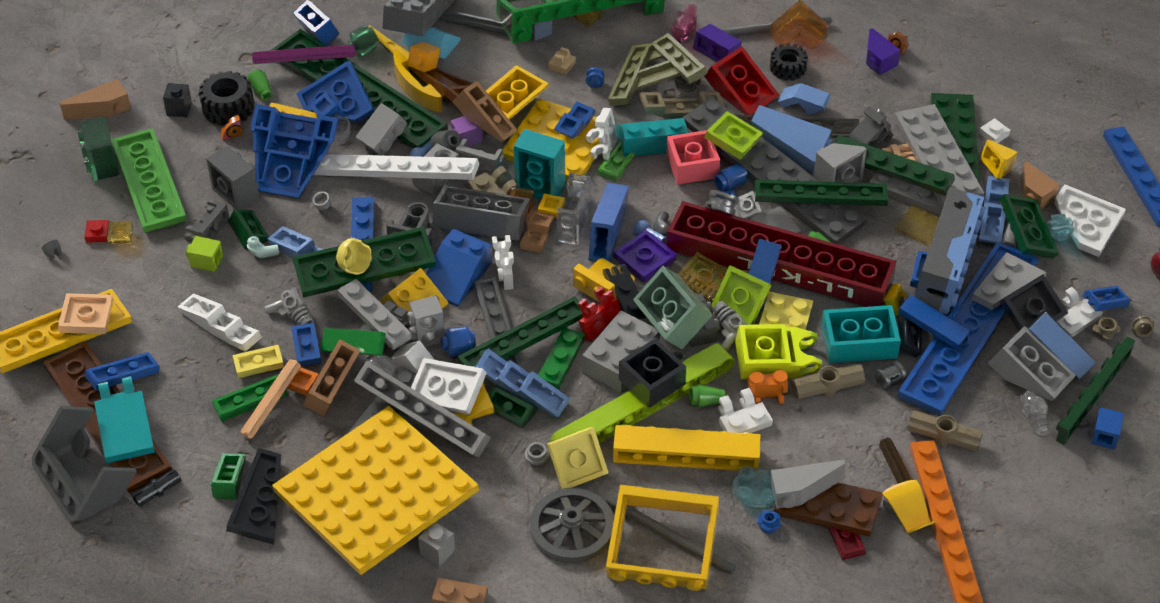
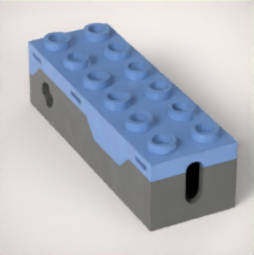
(950, 250)

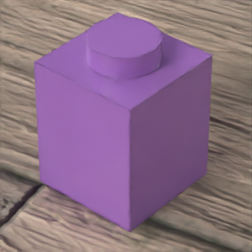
(467, 130)

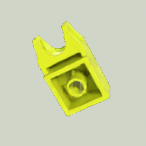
(775, 348)

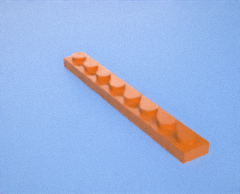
(947, 526)

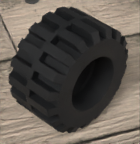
(226, 96)

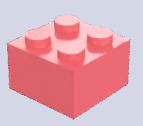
(692, 157)

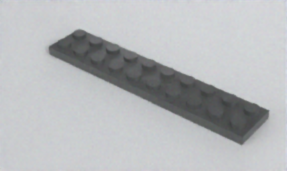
(769, 163)

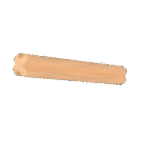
(270, 399)

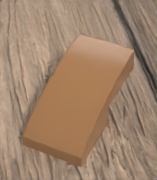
(537, 232)

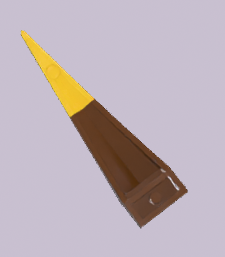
(446, 84)

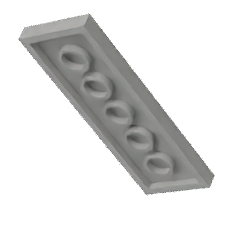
(936, 147)

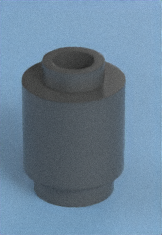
(448, 139)

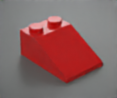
(741, 82)

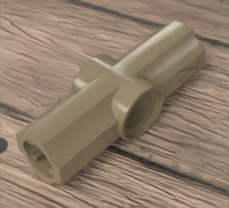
(828, 381)
(944, 430)

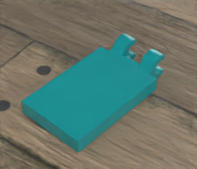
(123, 423)

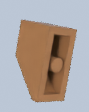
(1038, 186)

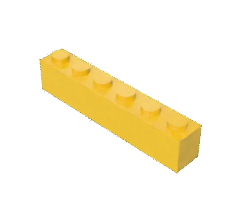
(685, 448)

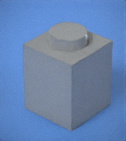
(436, 544)

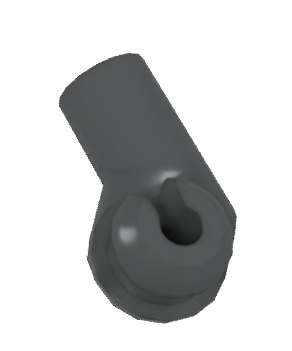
(660, 224)

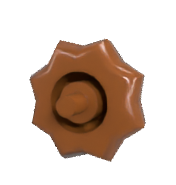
(899, 41)

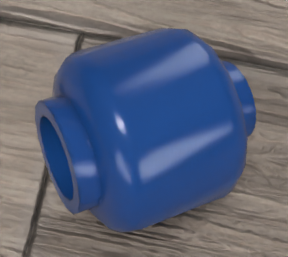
(458, 341)

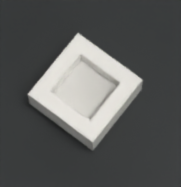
(994, 131)

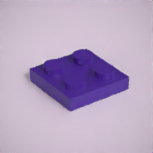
(644, 255)

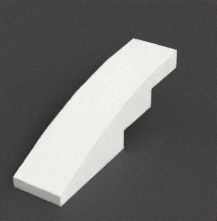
(218, 322)

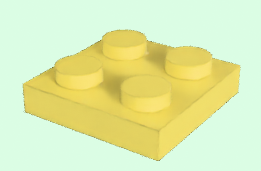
(786, 310)
(577, 458)

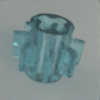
(1060, 227)

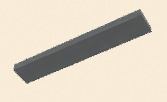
(493, 311)

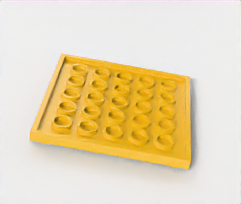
(375, 489)

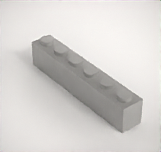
(422, 409)

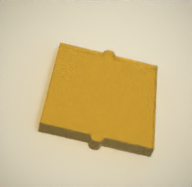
(918, 224)

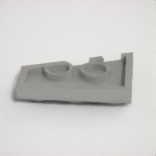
(1004, 279)

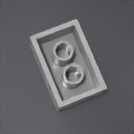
(616, 342)

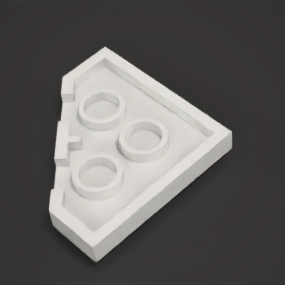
(1092, 218)

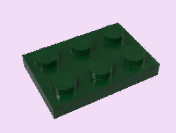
(1029, 226)

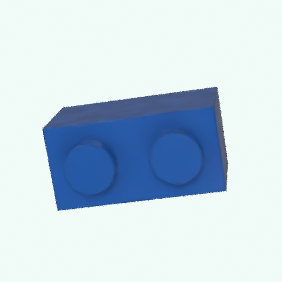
(316, 23)

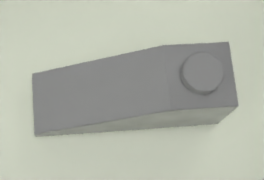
(801, 483)

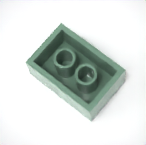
(672, 307)

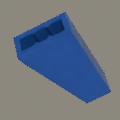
(607, 222)

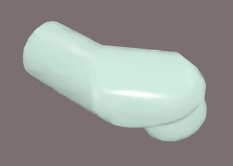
(260, 250)

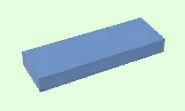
(1062, 345)

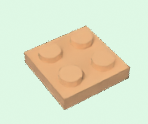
(85, 313)

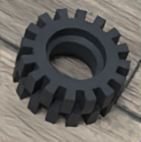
(788, 53)

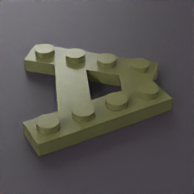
(636, 76)

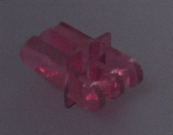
(685, 23)

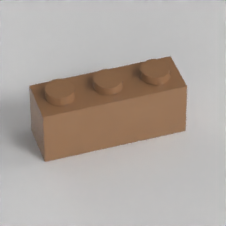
(331, 377)

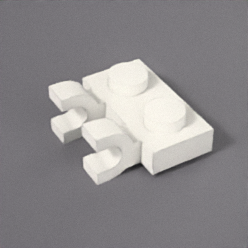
(605, 132)
(504, 260)
(1079, 316)
(747, 420)

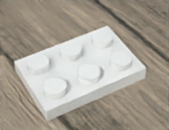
(449, 384)

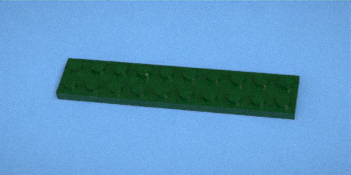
(420, 122)

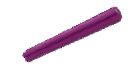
(303, 54)

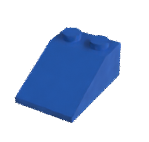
(458, 264)

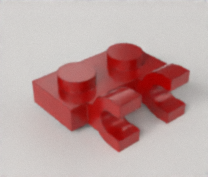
(596, 318)

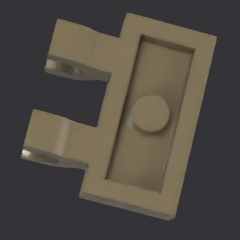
(490, 183)

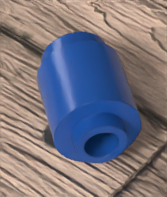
(730, 177)

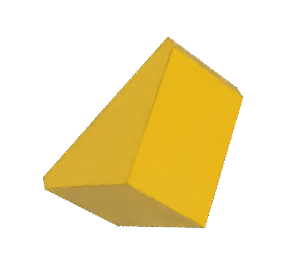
(998, 158)

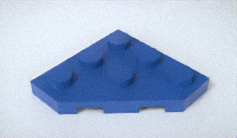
(344, 89)

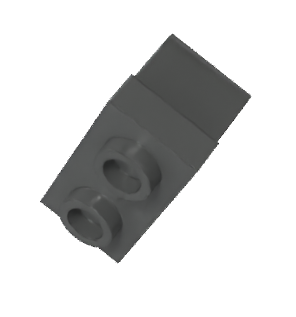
(872, 128)
(414, 217)

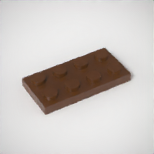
(840, 507)

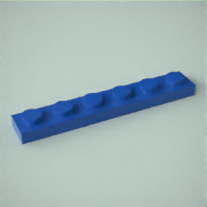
(1135, 169)
(363, 223)

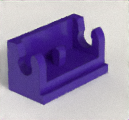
(715, 42)

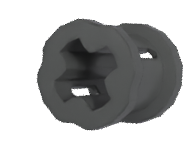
(890, 375)

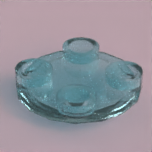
(754, 487)

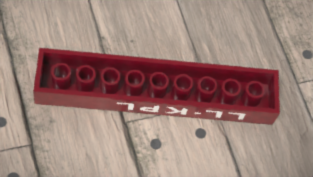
(801, 262)

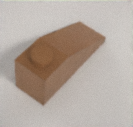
(97, 102)
(484, 112)

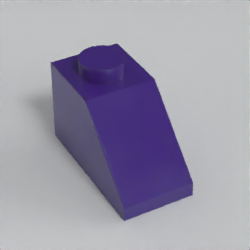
(881, 53)

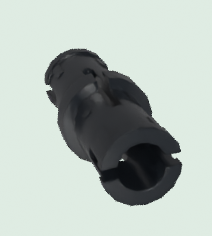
(156, 487)

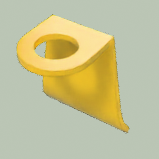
(908, 505)

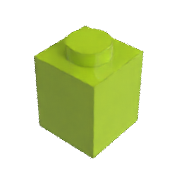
(204, 253)

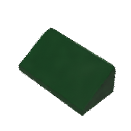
(247, 225)
(511, 407)

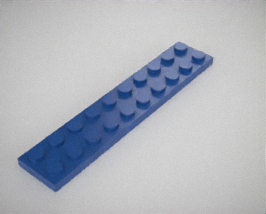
(942, 366)

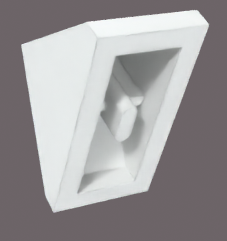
(411, 356)

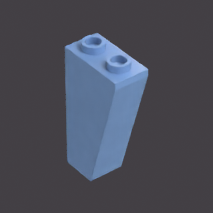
(792, 136)

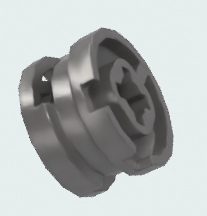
(722, 204)

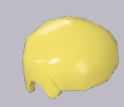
(353, 256)

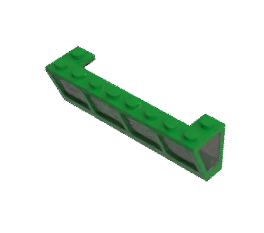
(519, 15)

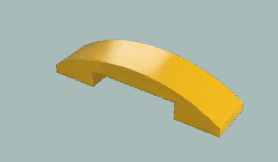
(424, 96)

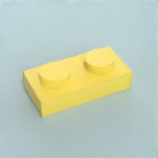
(258, 361)

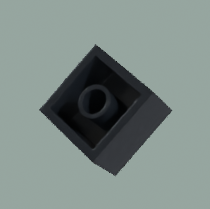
(1031, 302)
(652, 372)

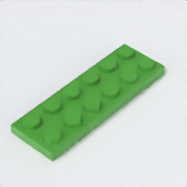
(149, 180)

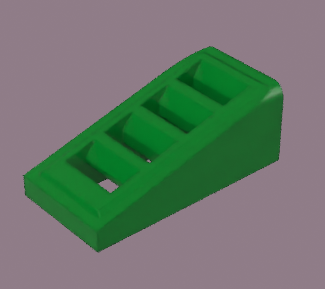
(228, 477)

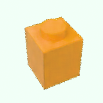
(423, 56)

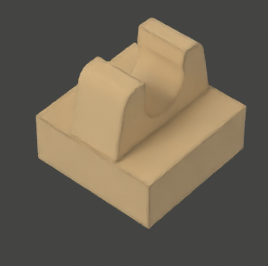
(562, 61)

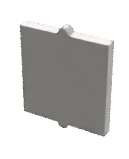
(778, 218)

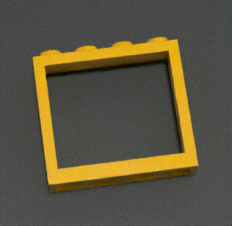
(667, 501)

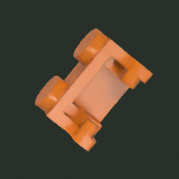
(768, 385)

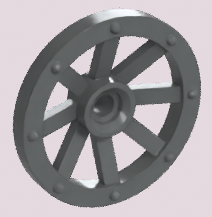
(571, 526)

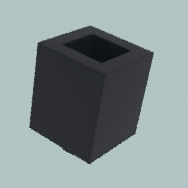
(177, 100)

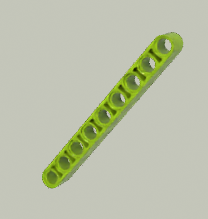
(630, 409)

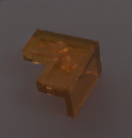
(799, 22)

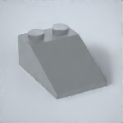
(1031, 365)

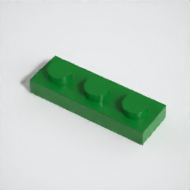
(561, 357)

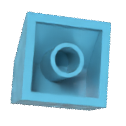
(435, 37)

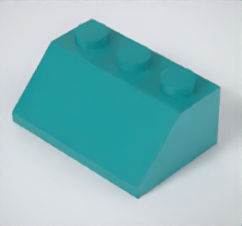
(649, 136)

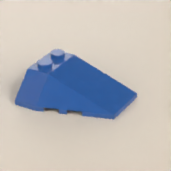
(289, 149)

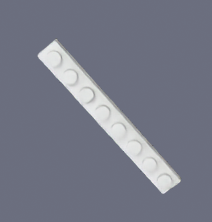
(398, 166)

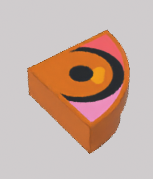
(232, 129)

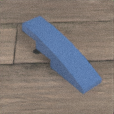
(994, 217)
(522, 384)

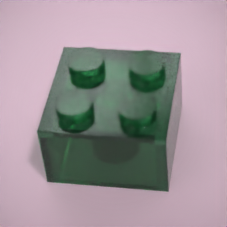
(97, 148)

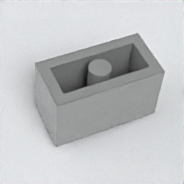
(381, 130)

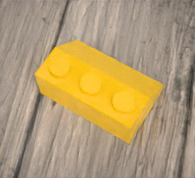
(516, 90)

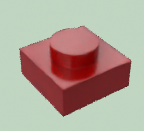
(96, 231)

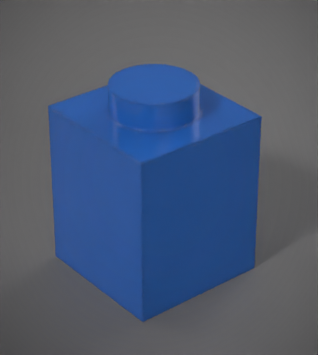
(1107, 428)

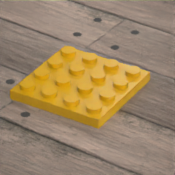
(543, 119)

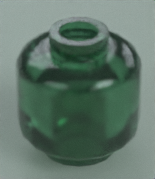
(363, 39)

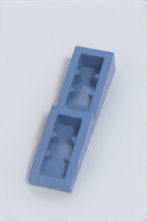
(292, 242)

